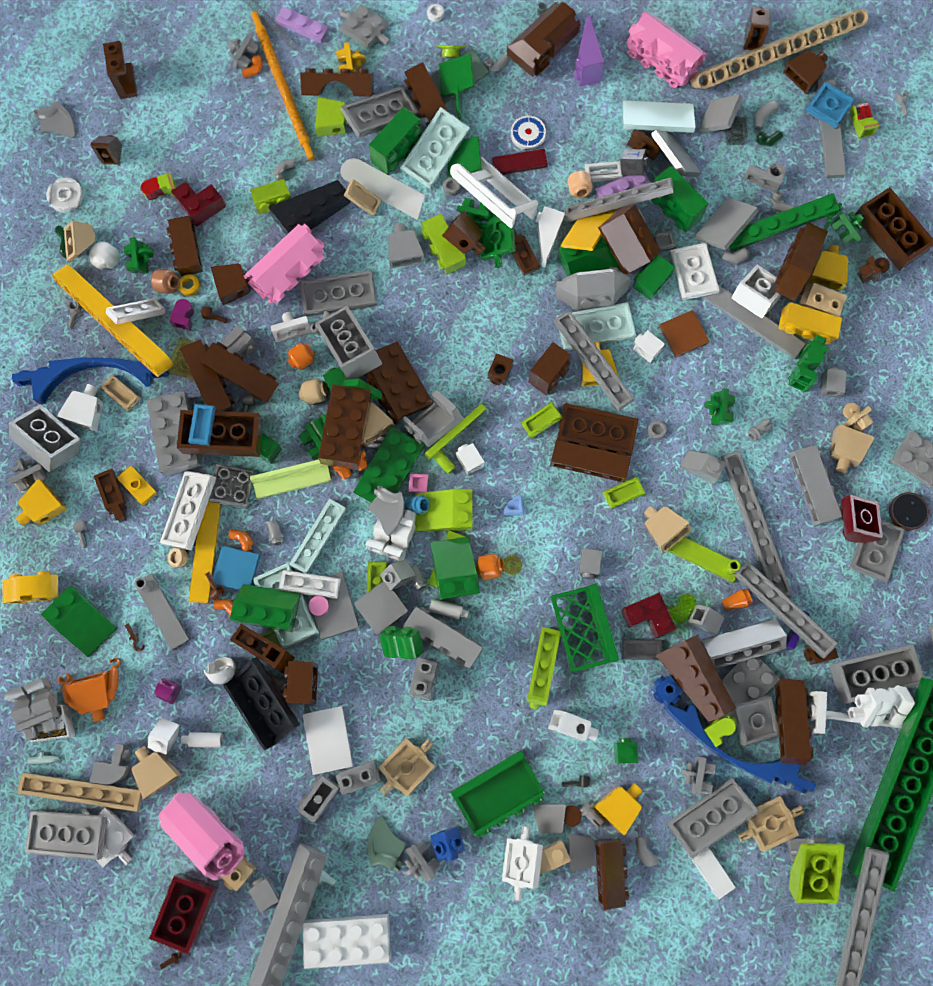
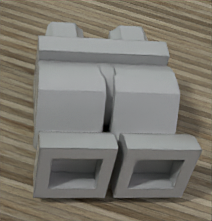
(422, 682)
(31, 713)
(359, 777)

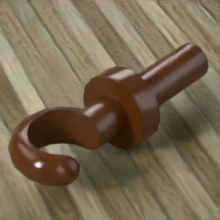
(133, 636)
(174, 959)

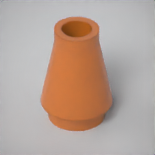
(737, 600)

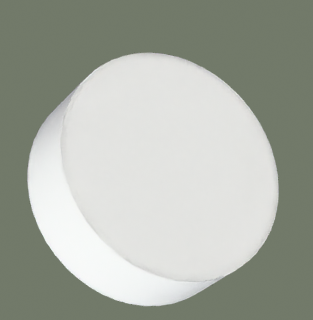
(435, 12)

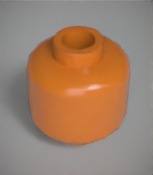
(301, 356)
(489, 566)

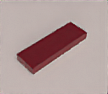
(520, 161)

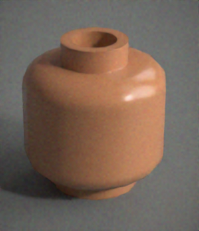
(164, 281)

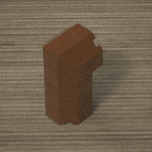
(544, 38)

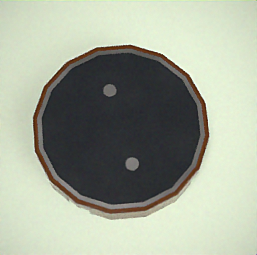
(908, 511)

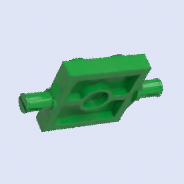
(497, 239)

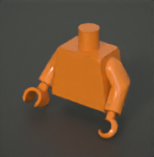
(91, 692)

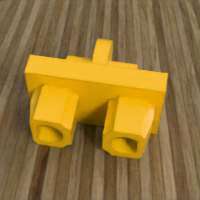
(352, 59)

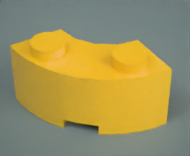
(30, 588)

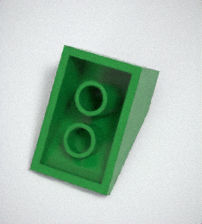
(454, 568)
(78, 620)

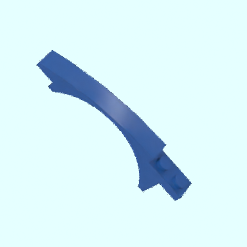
(45, 379)
(766, 772)

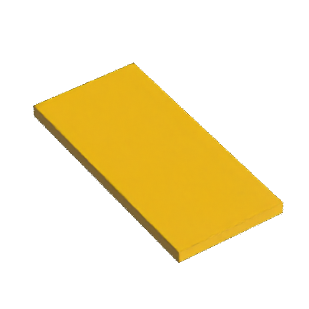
(585, 231)

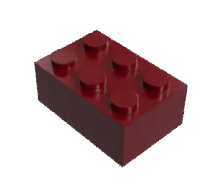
(183, 913)

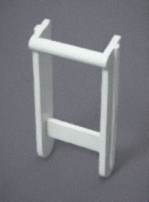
(473, 184)

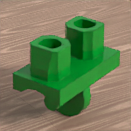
(476, 215)
(850, 234)
(140, 256)
(718, 407)

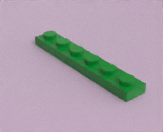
(786, 221)

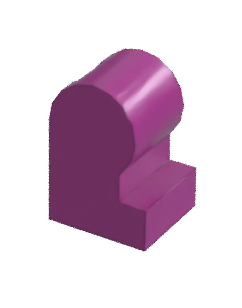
(181, 313)
(167, 690)

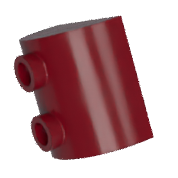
(861, 519)

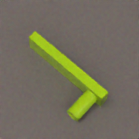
(436, 452)
(706, 559)
(543, 668)

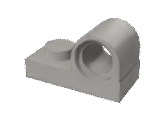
(766, 178)

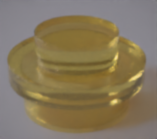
(512, 565)

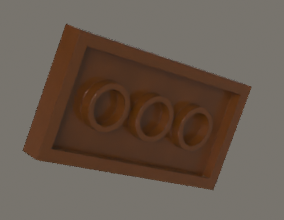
(598, 429)

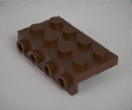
(400, 385)

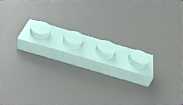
(317, 536)

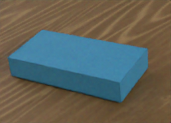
(202, 424)

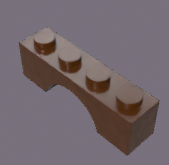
(360, 82)

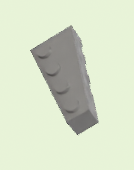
(443, 638)

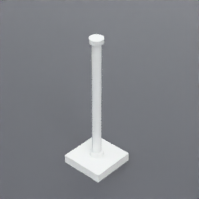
(818, 714)

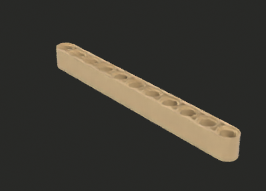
(787, 48)

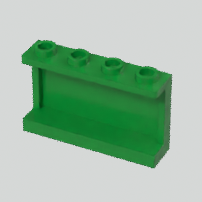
(498, 794)

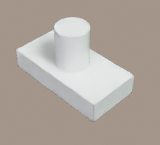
(290, 327)

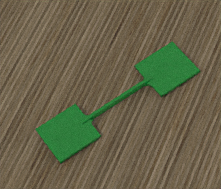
(454, 78)

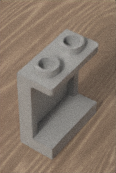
(434, 421)

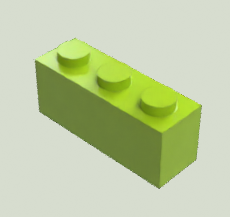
(449, 256)

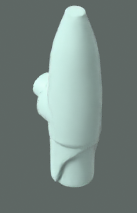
(43, 759)
(325, 877)

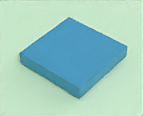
(830, 104)
(235, 568)

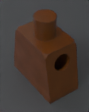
(758, 20)
(806, 69)
(464, 234)
(230, 282)

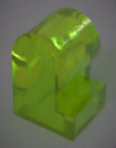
(683, 608)

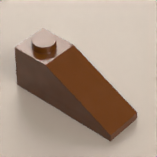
(262, 648)

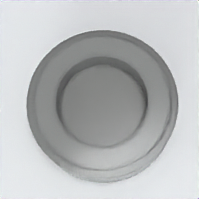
(451, 186)
(657, 430)

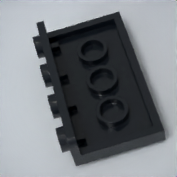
(261, 704)

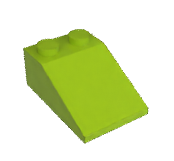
(447, 511)
(817, 873)

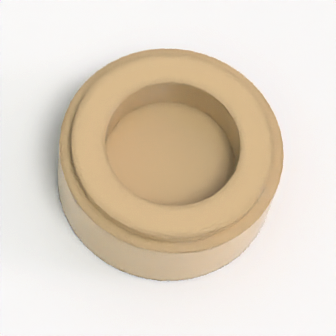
(177, 557)

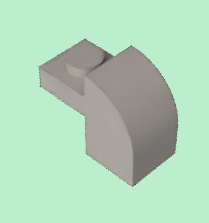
(112, 772)

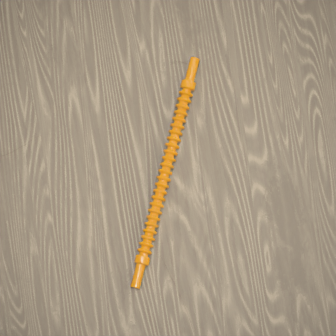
(282, 85)

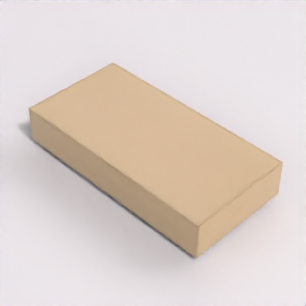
(362, 197)
(120, 392)

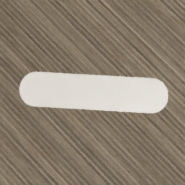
(384, 186)

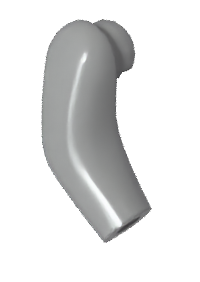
(764, 112)

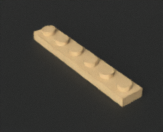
(79, 792)

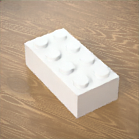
(346, 941)

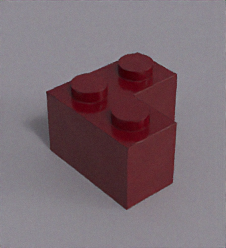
(199, 205)
(651, 610)

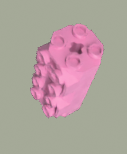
(663, 47)
(286, 263)
(201, 835)

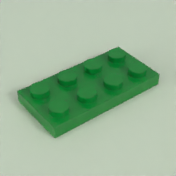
(389, 465)

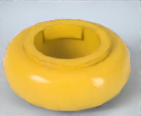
(192, 291)

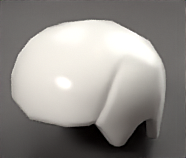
(104, 255)
(220, 670)

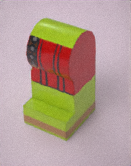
(863, 120)
(158, 186)

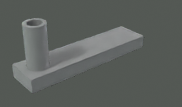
(161, 611)

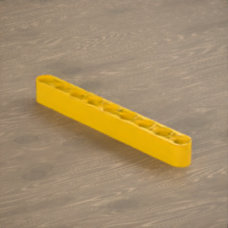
(125, 333)

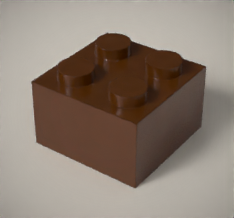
(550, 368)
(301, 682)

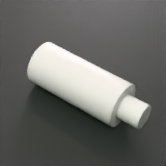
(447, 609)
(203, 739)

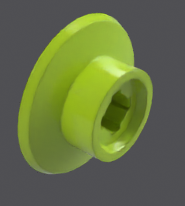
(450, 50)

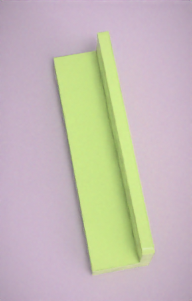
(290, 479)

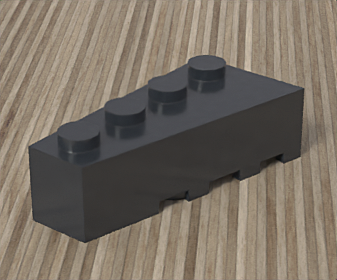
(310, 207)

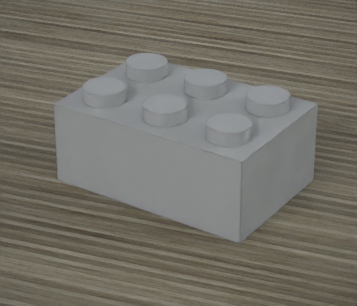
(44, 438)

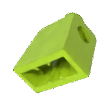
(329, 117)

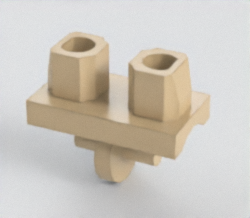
(857, 420)

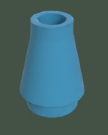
(417, 504)

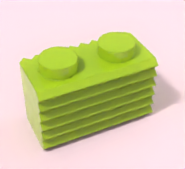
(269, 195)

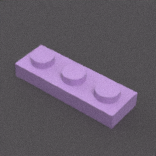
(302, 24)
(622, 184)

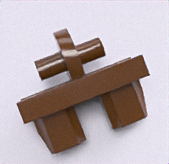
(640, 140)
(873, 269)

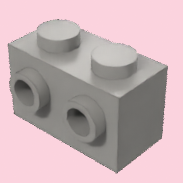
(320, 797)

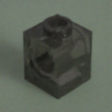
(737, 137)

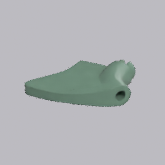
(384, 846)

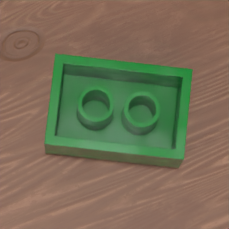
(395, 141)
(683, 205)

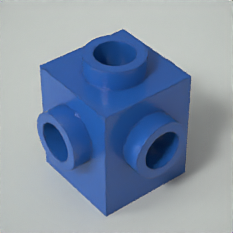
(660, 690)
(448, 844)

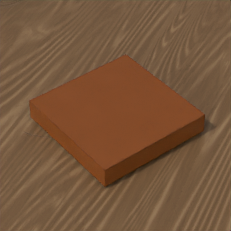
(684, 333)

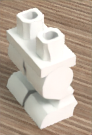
(400, 538)
(882, 703)

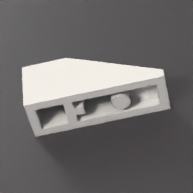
(548, 228)

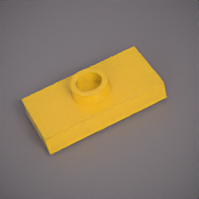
(136, 485)

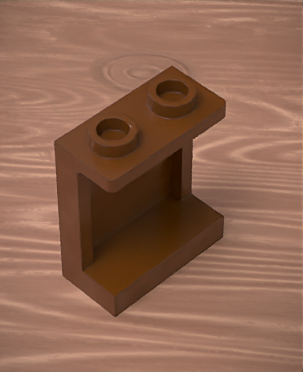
(119, 72)

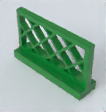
(601, 627)

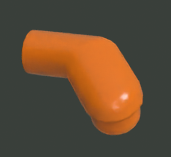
(254, 69)
(244, 538)
(224, 604)

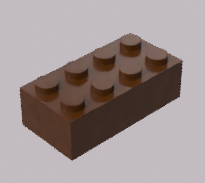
(895, 229)
(800, 261)
(345, 427)
(231, 434)

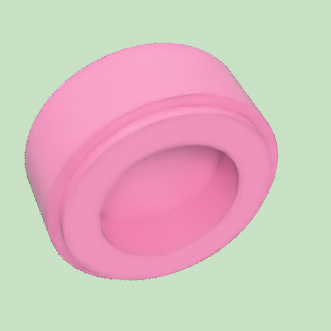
(318, 606)

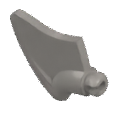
(55, 120)
(388, 508)

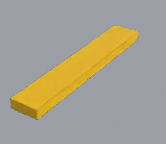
(205, 554)

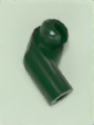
(763, 139)

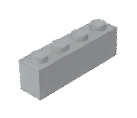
(815, 485)
(745, 643)

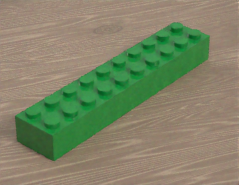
(902, 791)

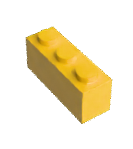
(809, 322)

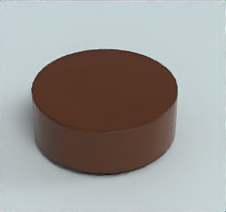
(572, 816)

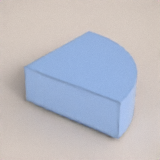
(514, 506)

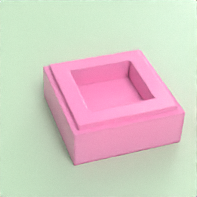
(418, 483)

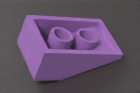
(590, 59)

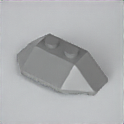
(592, 288)

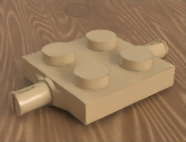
(406, 767)
(772, 824)

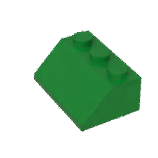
(584, 260)
(265, 608)

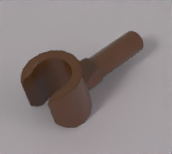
(207, 314)
(217, 590)

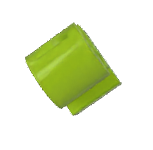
(721, 726)

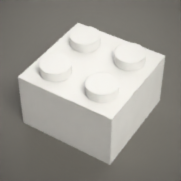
(757, 291)

